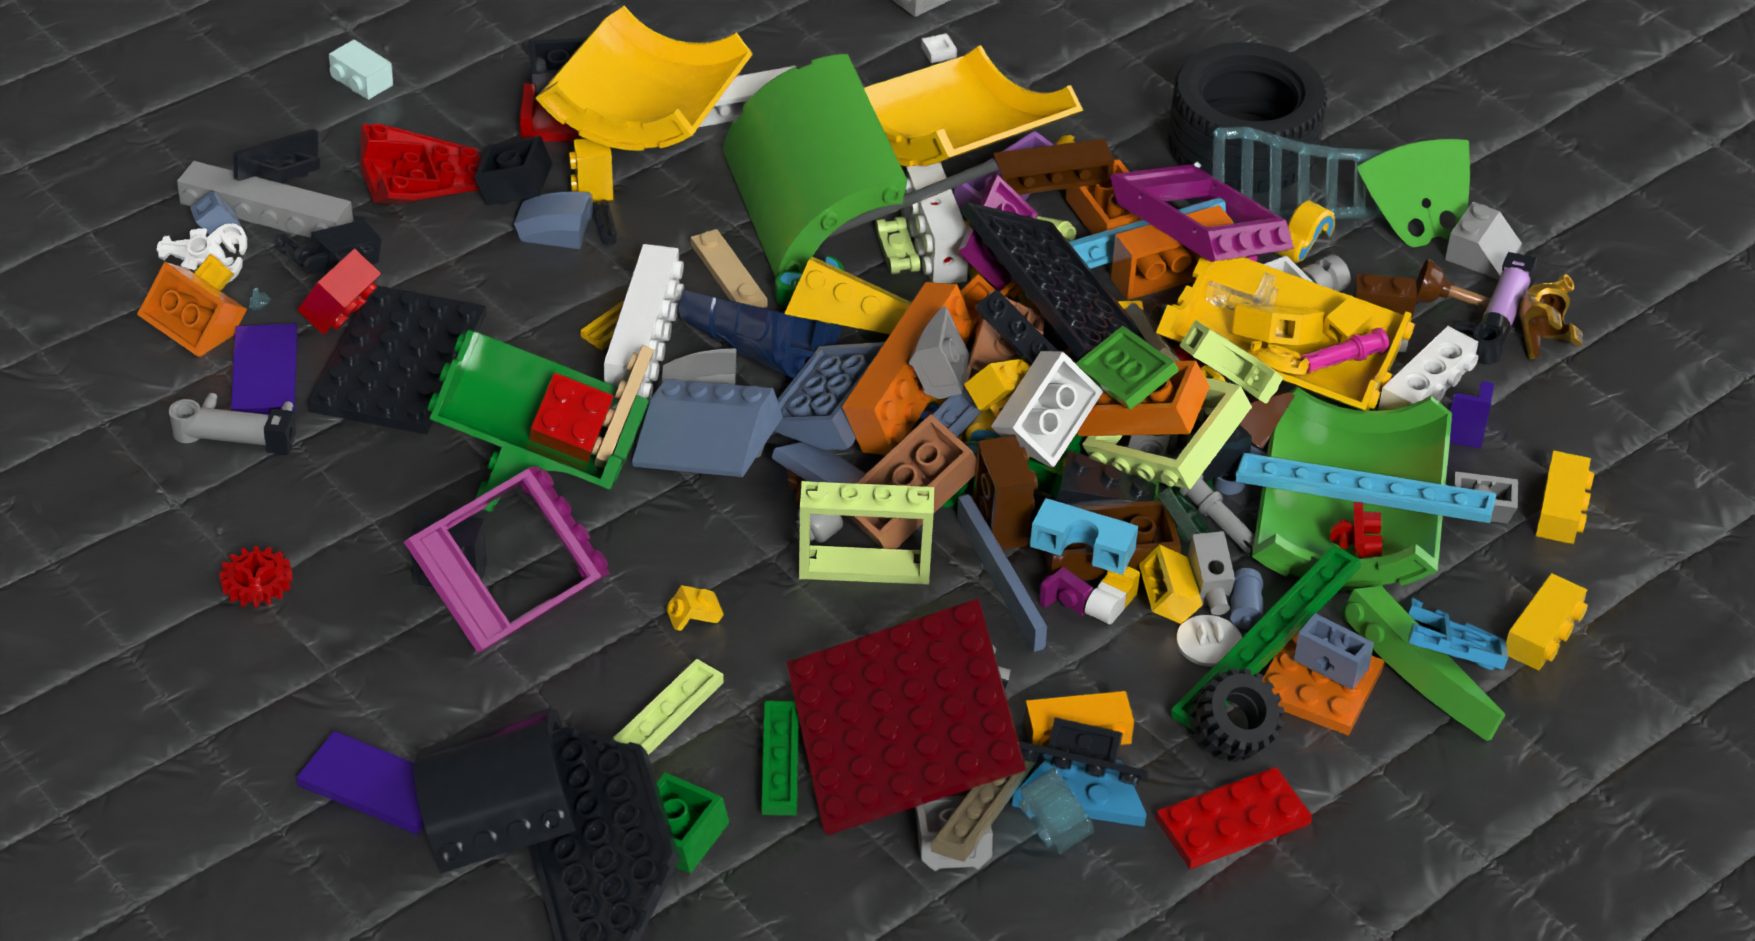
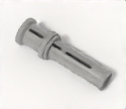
(1211, 504)

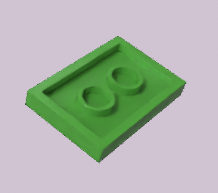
(1127, 367)

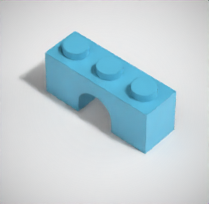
(1064, 524)

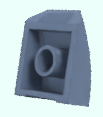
(555, 219)

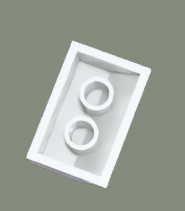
(1048, 407)

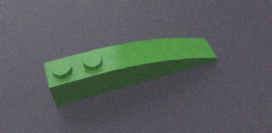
(1432, 673)

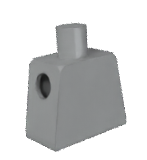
(1212, 570)

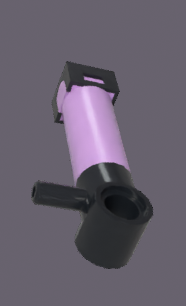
(1516, 279)

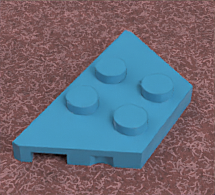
(1100, 797)

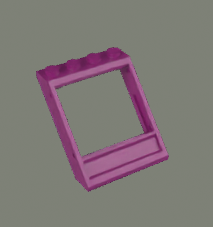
(1255, 234)
(462, 587)

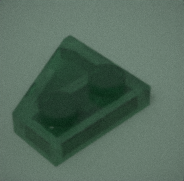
(1185, 515)

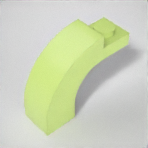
(1231, 361)

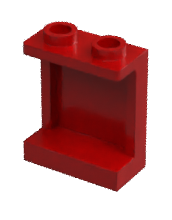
(538, 121)

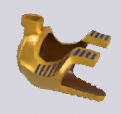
(1543, 315)

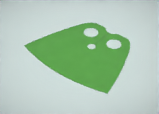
(1415, 172)

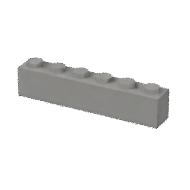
(265, 200)

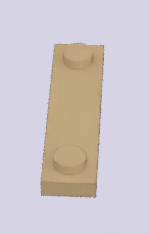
(727, 269)

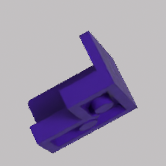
(1470, 416)

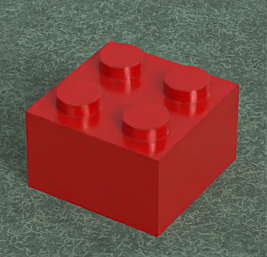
(340, 293)
(571, 417)

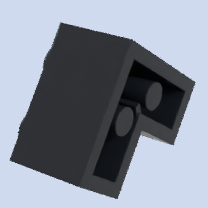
(1229, 455)

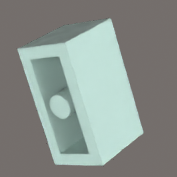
(361, 69)

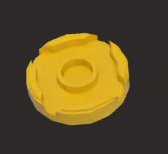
(1279, 358)

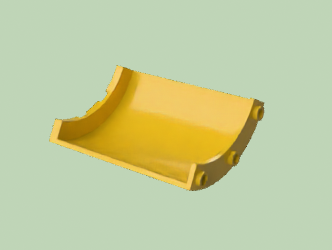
(639, 86)
(960, 109)
(1347, 382)

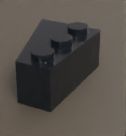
(1090, 483)

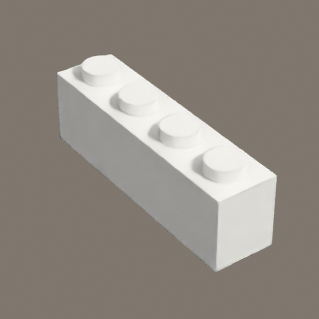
(737, 94)

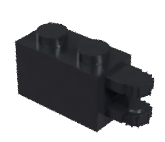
(335, 243)

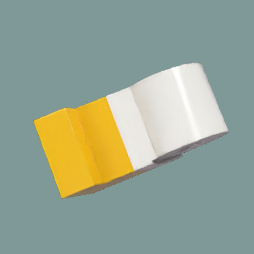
(1113, 595)

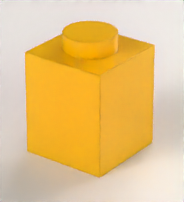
(1347, 320)

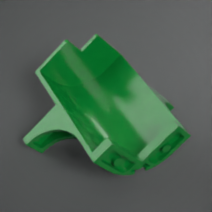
(496, 397)

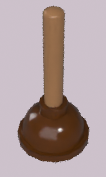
(1432, 284)

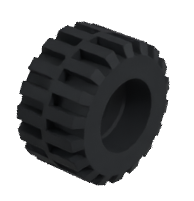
(1253, 698)

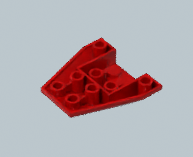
(414, 167)

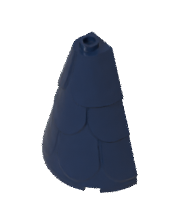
(757, 332)

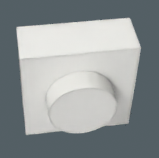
(938, 48)

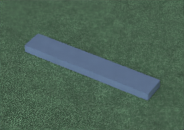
(1002, 573)

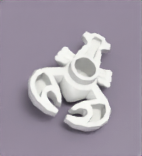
(199, 247)

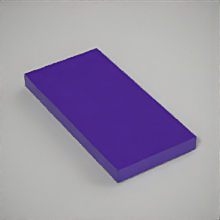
(264, 367)
(365, 781)

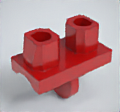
(1353, 533)

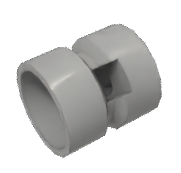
(1329, 272)

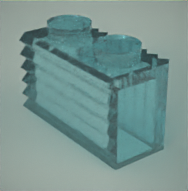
(1055, 810)

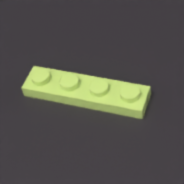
(672, 706)

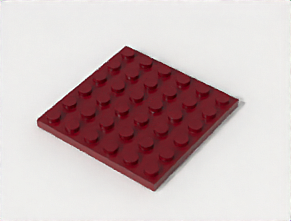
(904, 717)

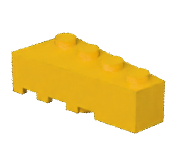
(844, 299)

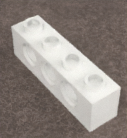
(1431, 370)

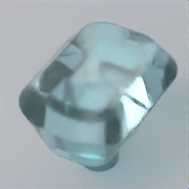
(259, 300)

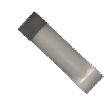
(193, 422)

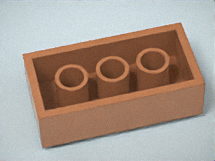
(923, 458)

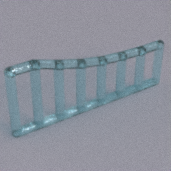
(1305, 150)

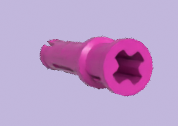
(1356, 348)

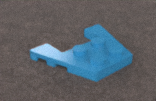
(1456, 639)

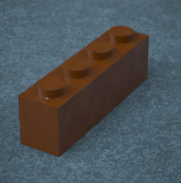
(1056, 166)

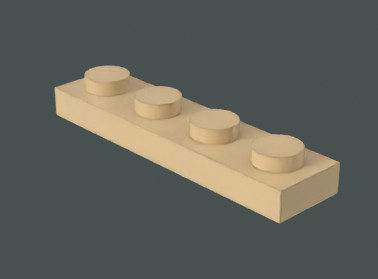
(626, 393)

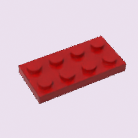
(1233, 817)

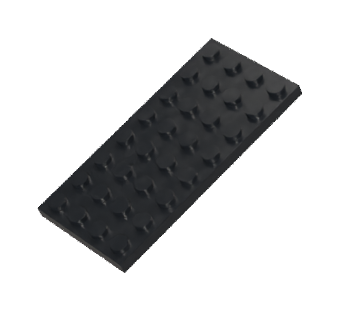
(1051, 277)

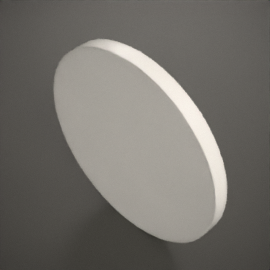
(1206, 639)

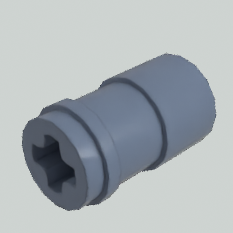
(1246, 598)

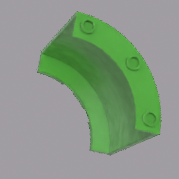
(810, 159)
(1395, 443)

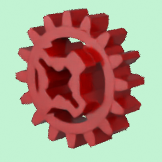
(256, 576)

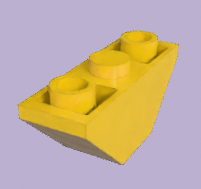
(1278, 324)

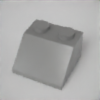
(1482, 241)

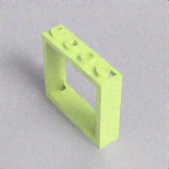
(1229, 408)
(865, 563)

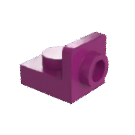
(1066, 588)

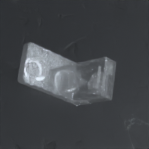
(1226, 297)

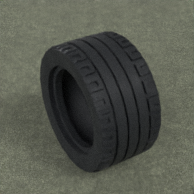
(1249, 81)

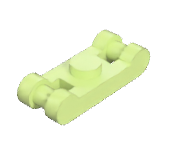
(897, 247)

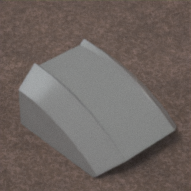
(940, 357)
(706, 366)
(931, 819)

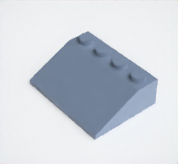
(816, 395)
(706, 427)

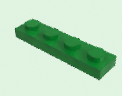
(780, 758)

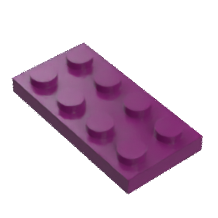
(1001, 197)

